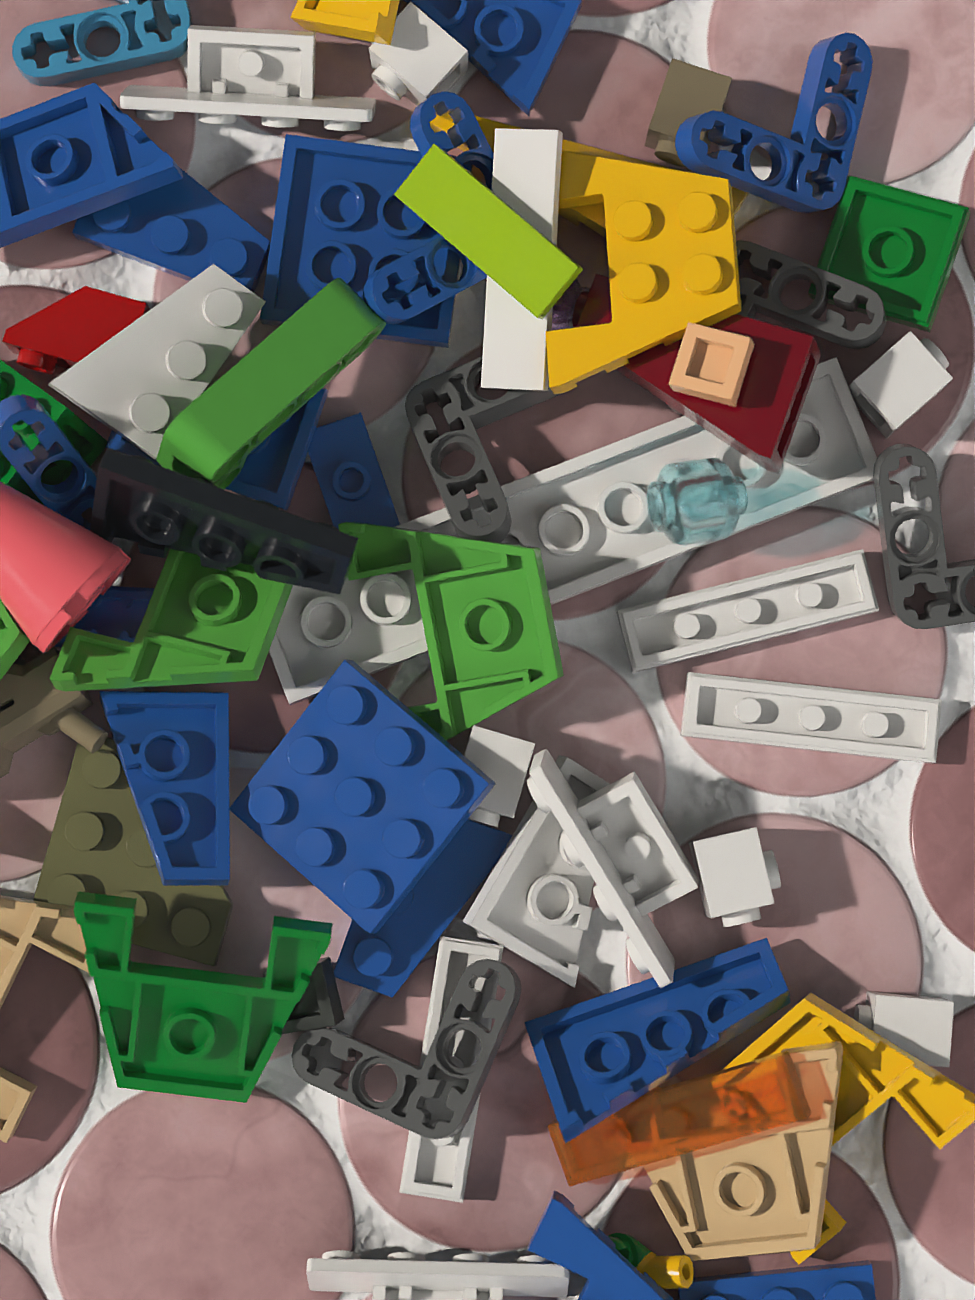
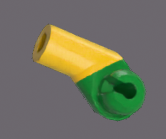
(666, 1271)

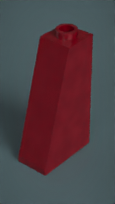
(769, 395)

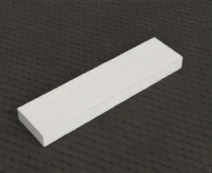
(529, 182)
(747, 611)
(811, 717)
(441, 1165)

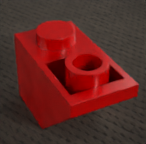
(71, 328)

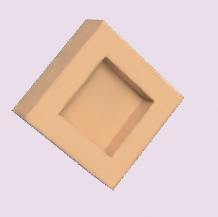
(711, 364)

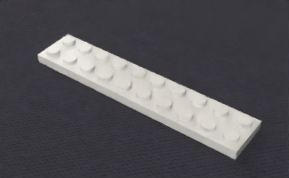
(588, 525)

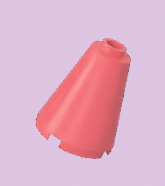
(50, 568)

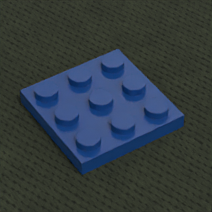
(345, 222)
(361, 796)

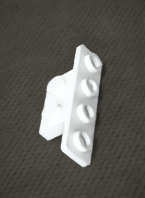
(249, 75)
(626, 853)
(413, 1278)

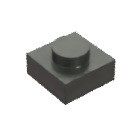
(320, 1002)

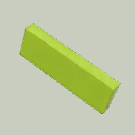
(488, 231)

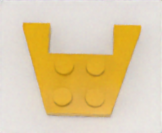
(666, 261)
(868, 1077)

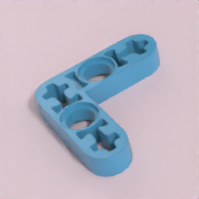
(135, 49)

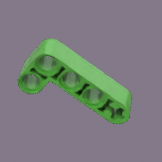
(269, 385)

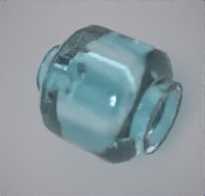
(696, 501)

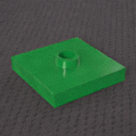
(896, 247)

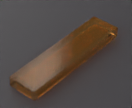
(686, 1118)

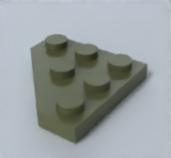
(104, 850)

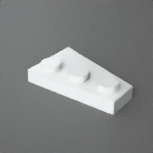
(162, 359)
(535, 892)

